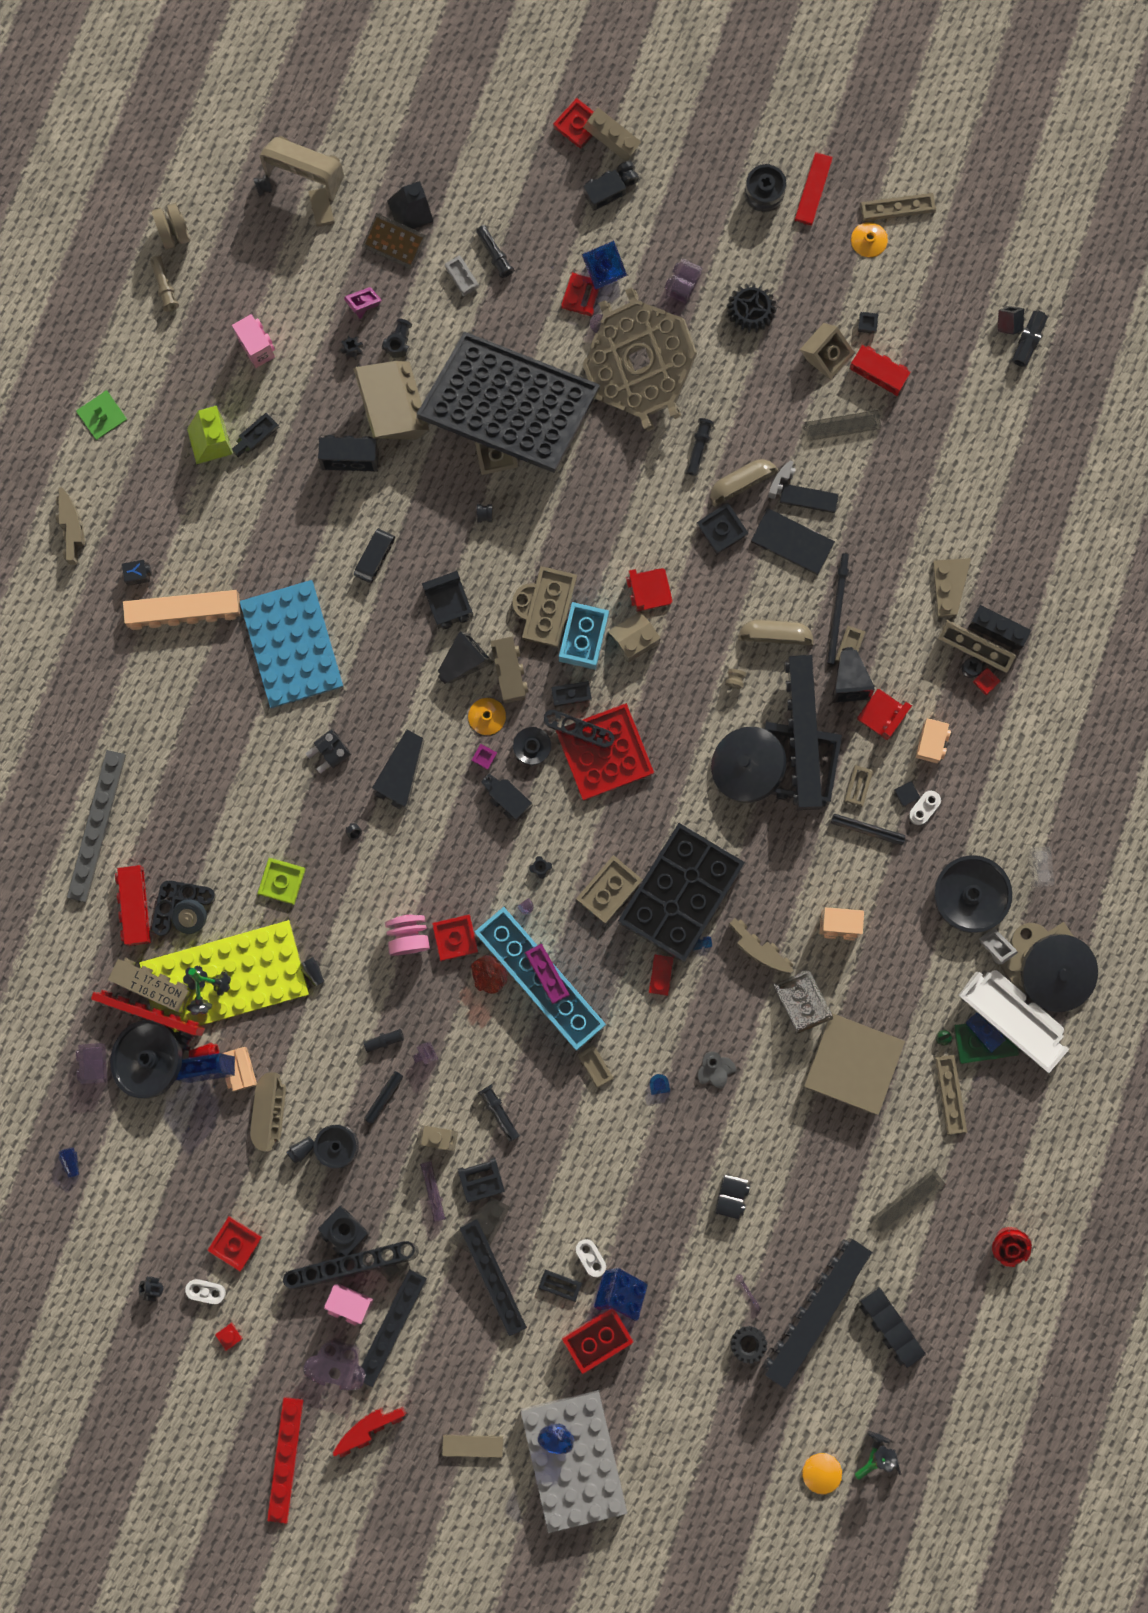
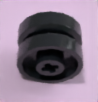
(765, 188)
(347, 1149)

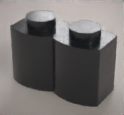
(731, 1197)

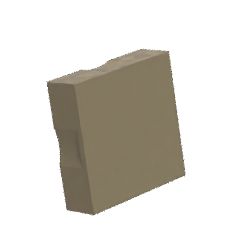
(854, 1064)

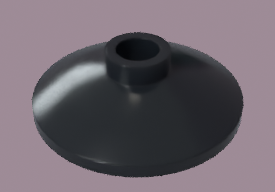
(529, 736)

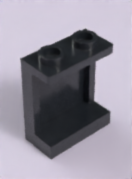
(447, 600)

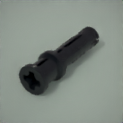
(498, 259)
(701, 438)
(494, 1105)

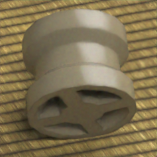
(735, 678)

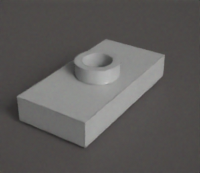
(461, 275)

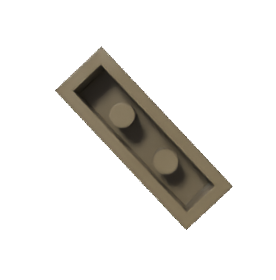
(612, 134)

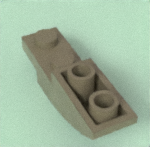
(70, 520)
(766, 955)

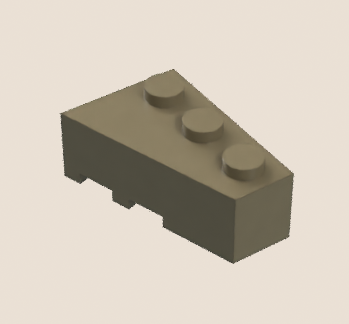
(509, 670)

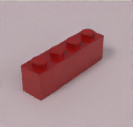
(133, 905)

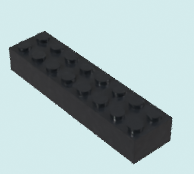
(816, 1313)

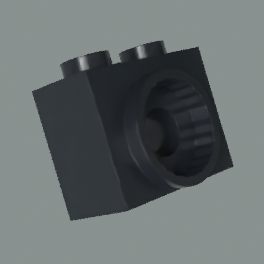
(331, 1231)

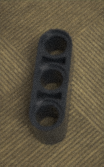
(373, 555)

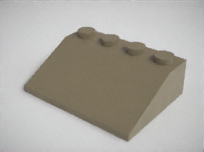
(391, 400)

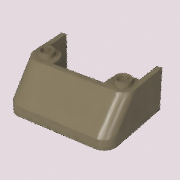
(303, 162)

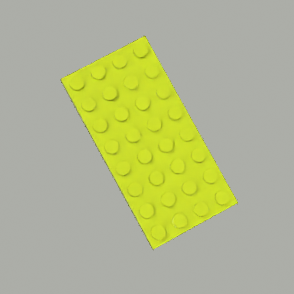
(261, 969)

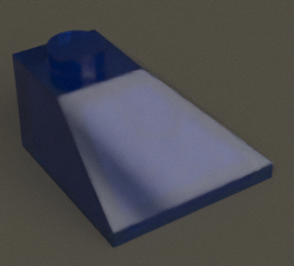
(604, 264)

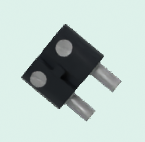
(331, 748)

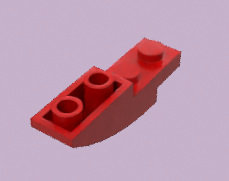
(360, 1433)

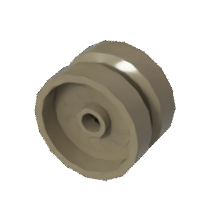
(170, 226)

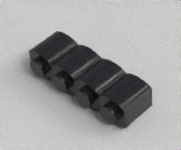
(892, 1327)

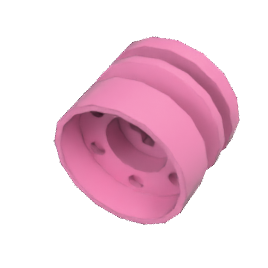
(407, 935)

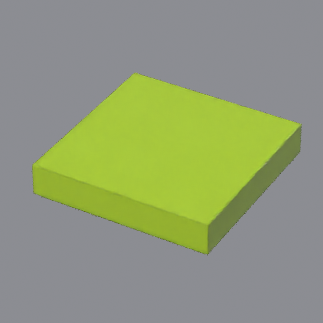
(281, 881)

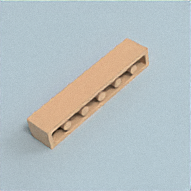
(181, 609)

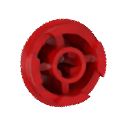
(1011, 1246)

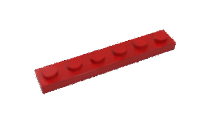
(156, 1015)
(285, 1460)

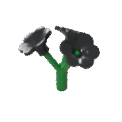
(196, 979)
(884, 1457)

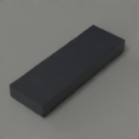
(809, 498)

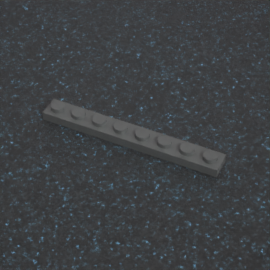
(96, 826)

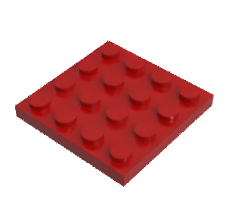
(606, 769)

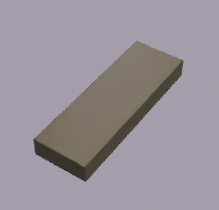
(472, 1446)

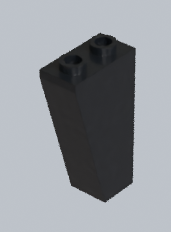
(400, 771)

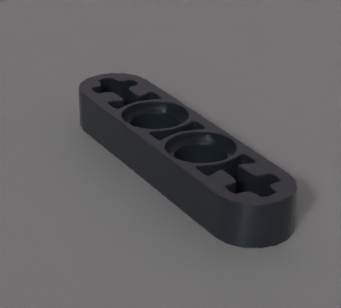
(577, 732)

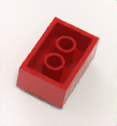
(597, 1340)

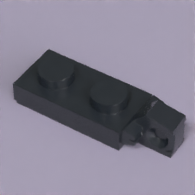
(255, 434)

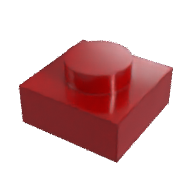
(986, 681)
(228, 1336)

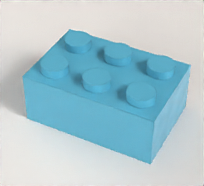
(584, 636)

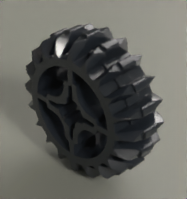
(737, 299)

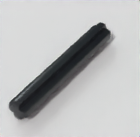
(868, 829)

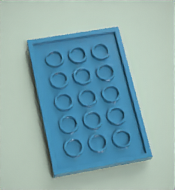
(291, 644)

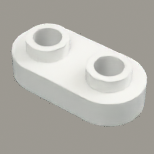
(924, 807)
(590, 1258)
(205, 1292)

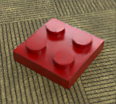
(572, 122)
(455, 937)
(234, 1243)

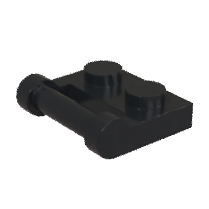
(483, 1186)

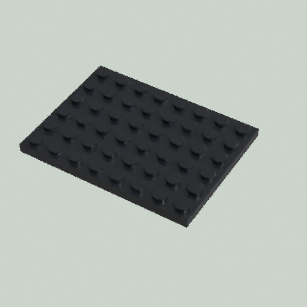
(508, 402)

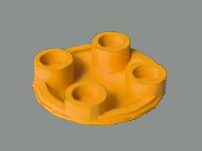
(822, 1473)

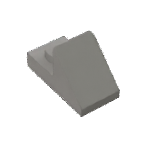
(998, 946)

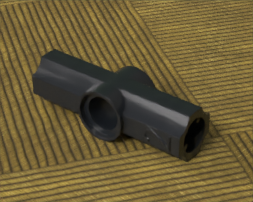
(1029, 338)

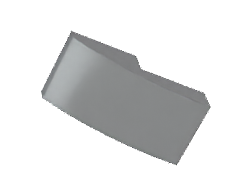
(784, 474)

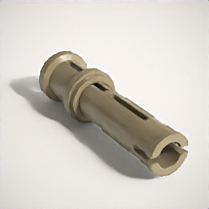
(165, 291)

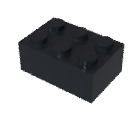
(348, 453)

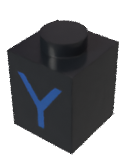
(136, 572)

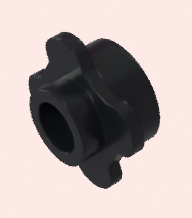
(540, 862)

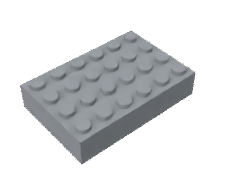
(581, 1483)

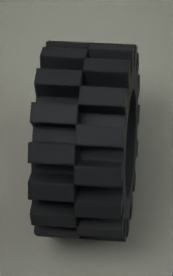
(760, 1349)

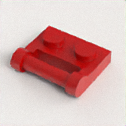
(575, 293)

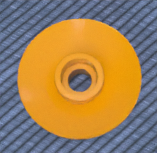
(865, 246)
(489, 725)

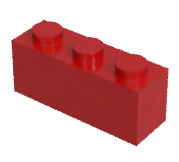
(880, 370)

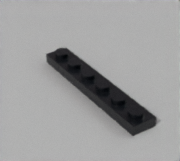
(493, 1277)
(392, 1326)

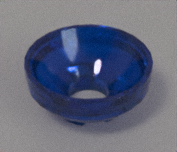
(556, 1439)

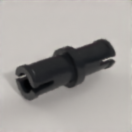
(383, 1040)

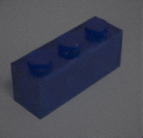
(206, 1068)

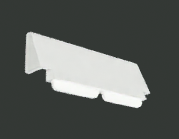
(1021, 1023)

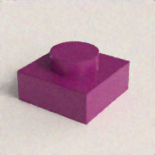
(484, 756)

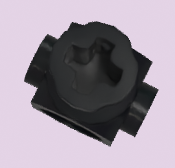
(398, 338)

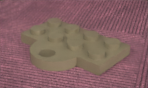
(546, 606)
(1013, 966)

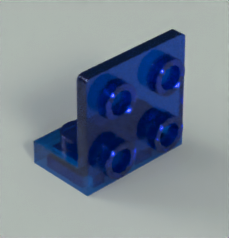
(621, 1292)

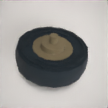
(189, 916)

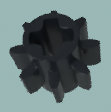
(350, 342)
(150, 1289)

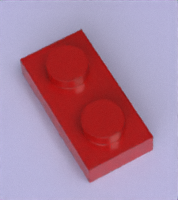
(661, 975)

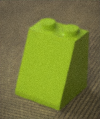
(209, 435)

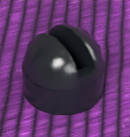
(353, 835)

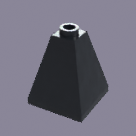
(462, 659)
(852, 678)

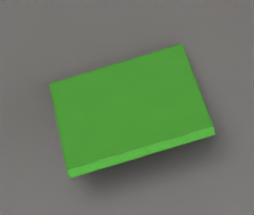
(101, 415)

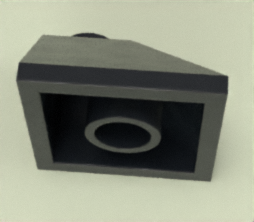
(410, 206)

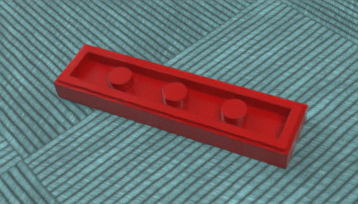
(813, 188)

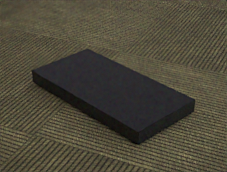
(792, 541)

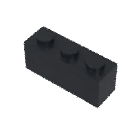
(1000, 628)

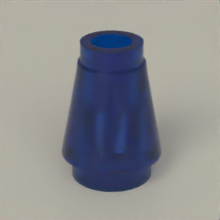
(69, 1161)

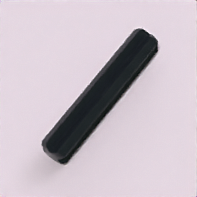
(383, 1097)

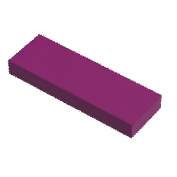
(547, 974)

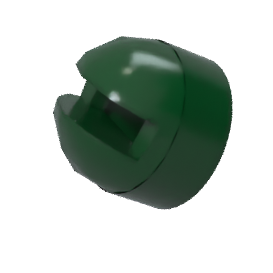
(946, 1041)

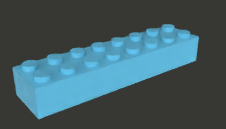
(508, 944)

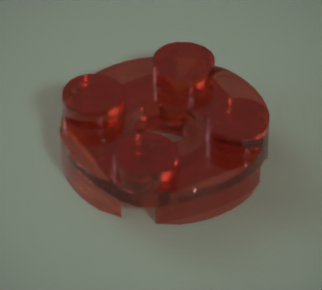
(482, 980)

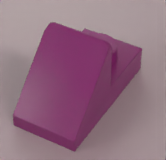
(362, 301)

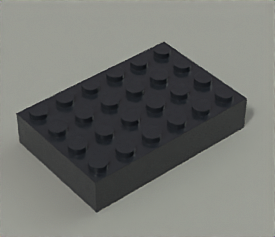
(681, 893)

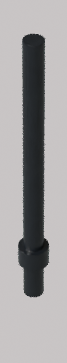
(842, 574)

